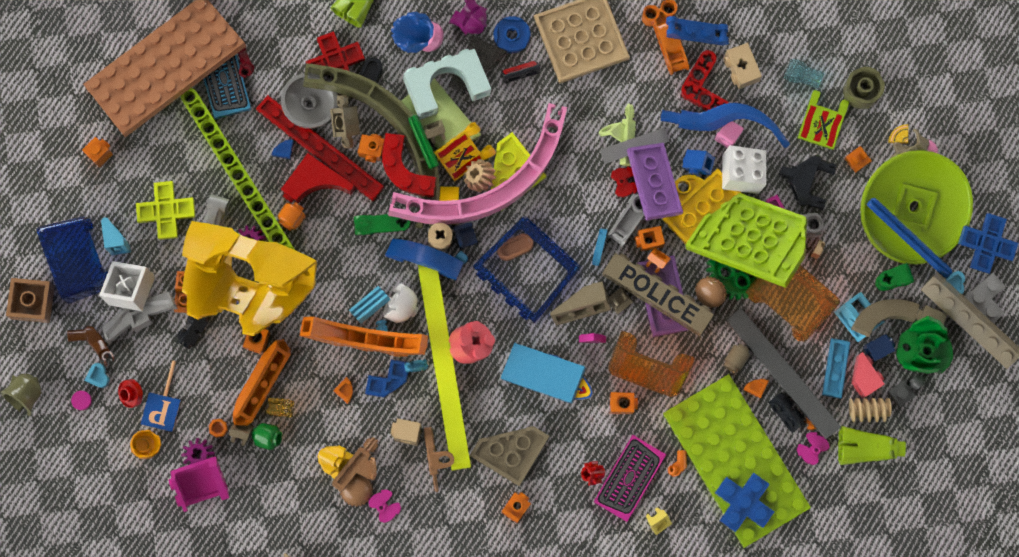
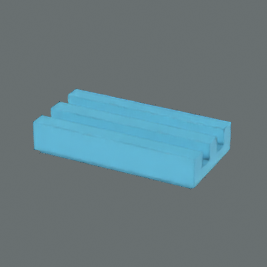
(368, 304)

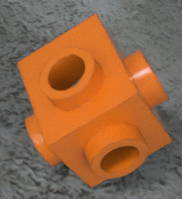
(367, 143)

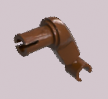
(94, 339)

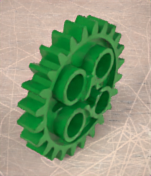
(730, 282)

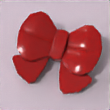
(623, 188)

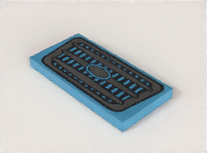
(227, 90)

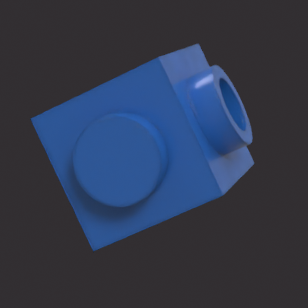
(698, 162)

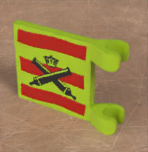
(822, 124)

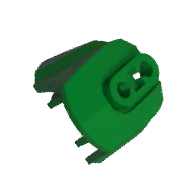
(928, 335)

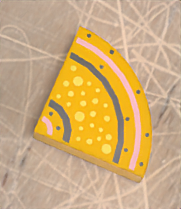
(899, 135)

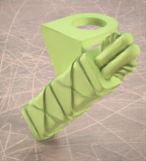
(622, 131)

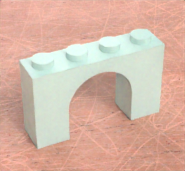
(464, 65)

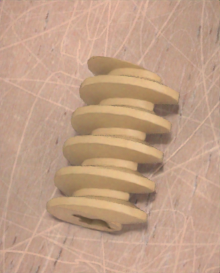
(440, 229)
(869, 409)

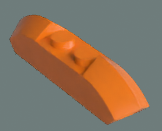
(260, 382)

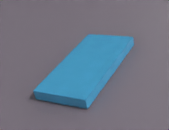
(543, 373)

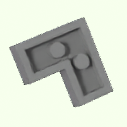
(982, 297)

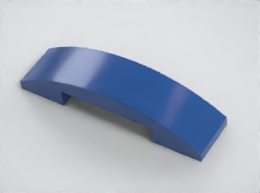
(425, 256)

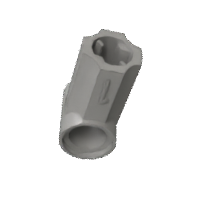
(216, 209)

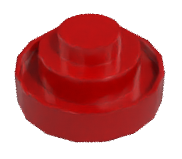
(130, 393)

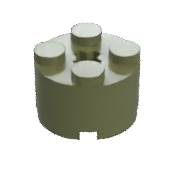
(873, 84)

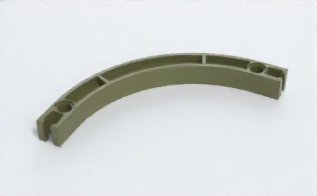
(383, 102)

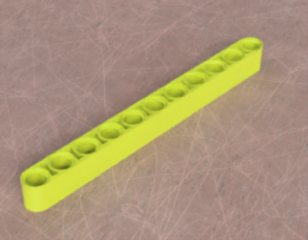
(444, 367)

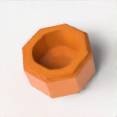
(218, 428)

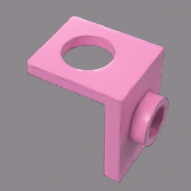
(729, 134)

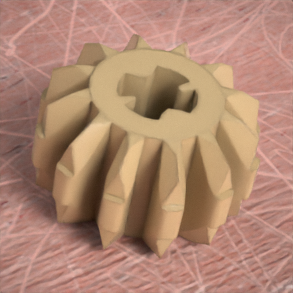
(479, 175)

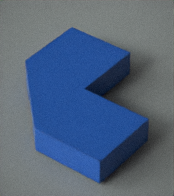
(382, 386)

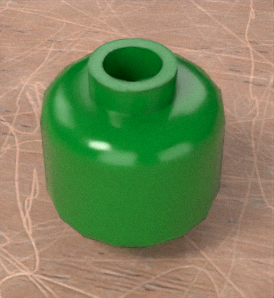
(267, 436)

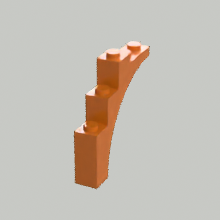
(362, 338)

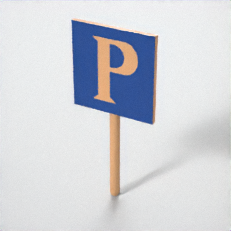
(161, 410)

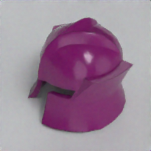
(471, 18)

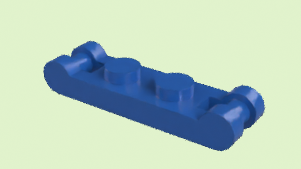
(697, 31)

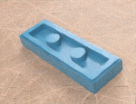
(836, 368)

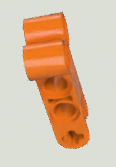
(671, 48)

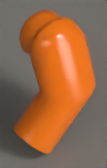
(680, 465)

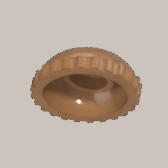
(710, 292)
(357, 491)

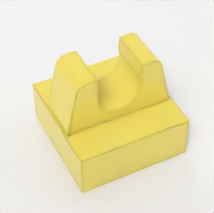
(659, 521)

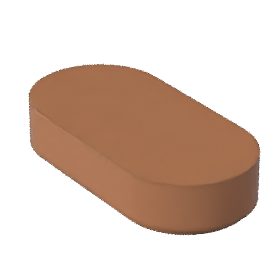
(515, 247)

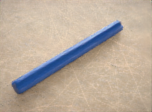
(909, 237)

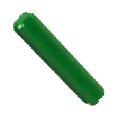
(423, 141)

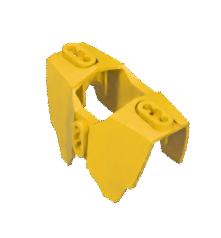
(213, 285)

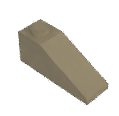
(584, 303)

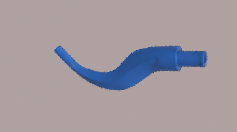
(719, 117)

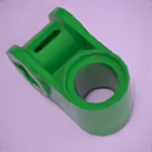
(897, 277)

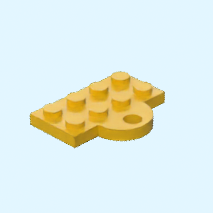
(699, 200)

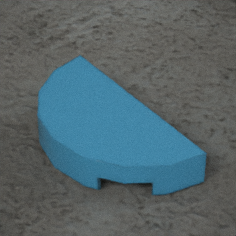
(599, 247)

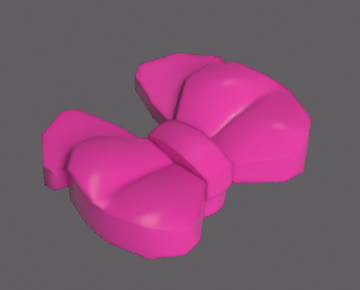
(810, 455)
(386, 512)

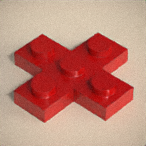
(334, 55)

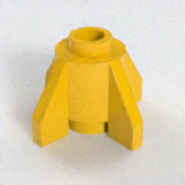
(333, 459)

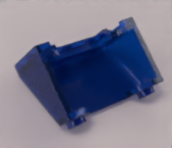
(72, 258)

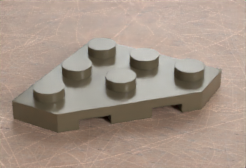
(511, 452)

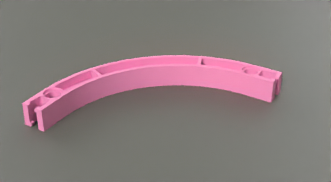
(493, 200)

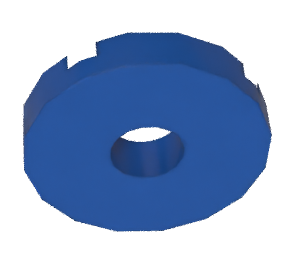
(512, 24)

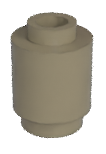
(736, 358)

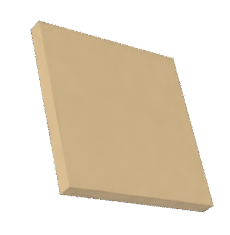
(581, 38)

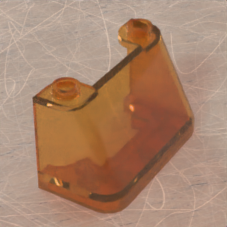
(802, 303)
(647, 371)

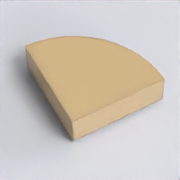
(818, 249)

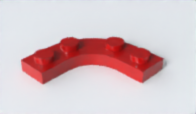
(398, 174)

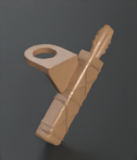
(433, 456)
(358, 465)

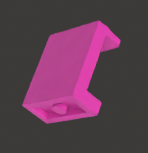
(198, 483)

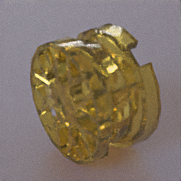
(276, 409)

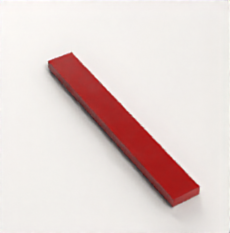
(321, 149)

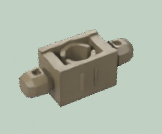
(345, 121)

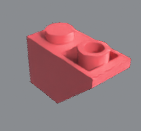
(865, 377)

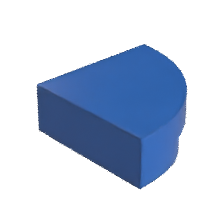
(283, 150)

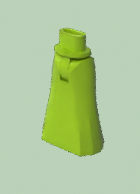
(352, 10)
(862, 446)

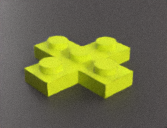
(165, 210)

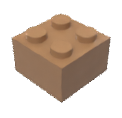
(30, 300)

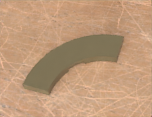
(883, 310)

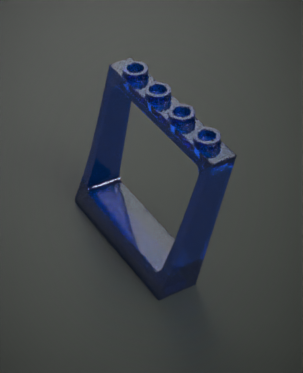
(549, 246)

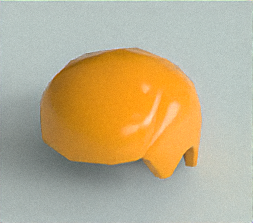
(145, 444)

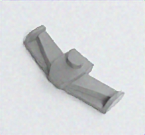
(137, 319)

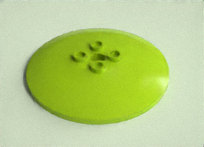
(942, 200)

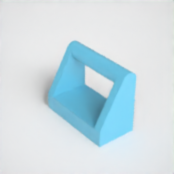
(113, 239)
(848, 314)

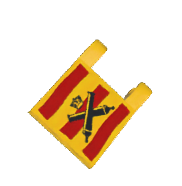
(461, 151)

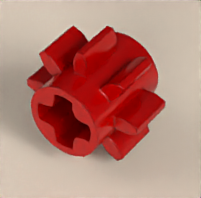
(593, 473)

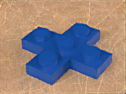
(988, 243)
(744, 502)

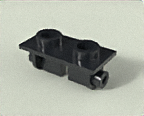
(188, 335)
(791, 419)

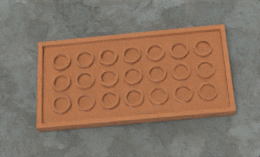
(164, 65)

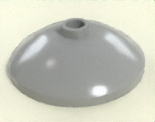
(294, 99)

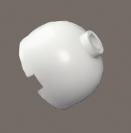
(402, 305)

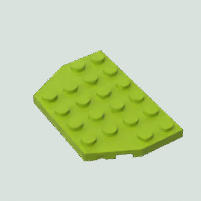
(753, 238)

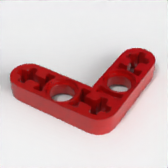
(697, 84)

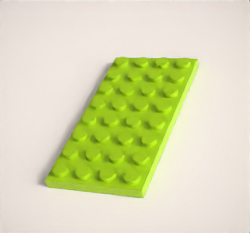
(730, 443)

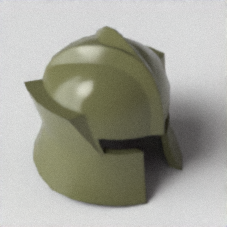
(22, 392)

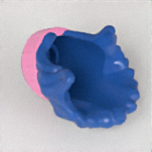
(416, 33)

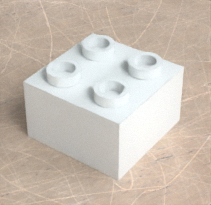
(744, 169)
(127, 286)

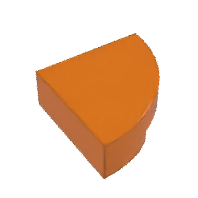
(756, 387)
(344, 390)

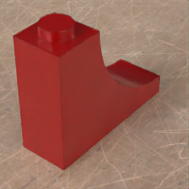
(313, 176)

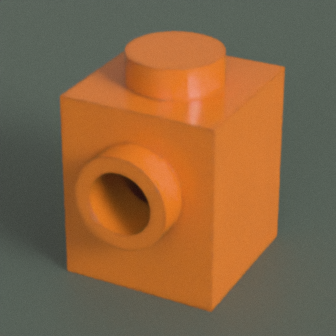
(98, 151)

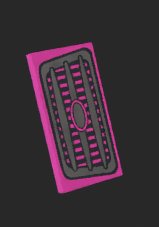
(629, 478)

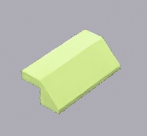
(450, 114)

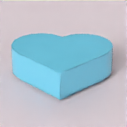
(957, 279)
(97, 376)

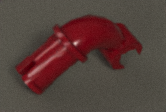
(246, 67)

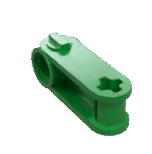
(377, 224)

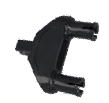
(802, 178)

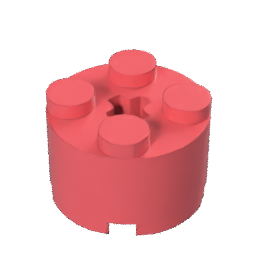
(471, 343)

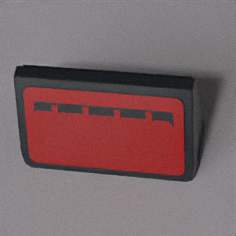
(521, 71)

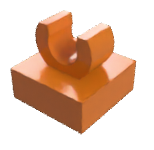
(857, 159)
(658, 258)

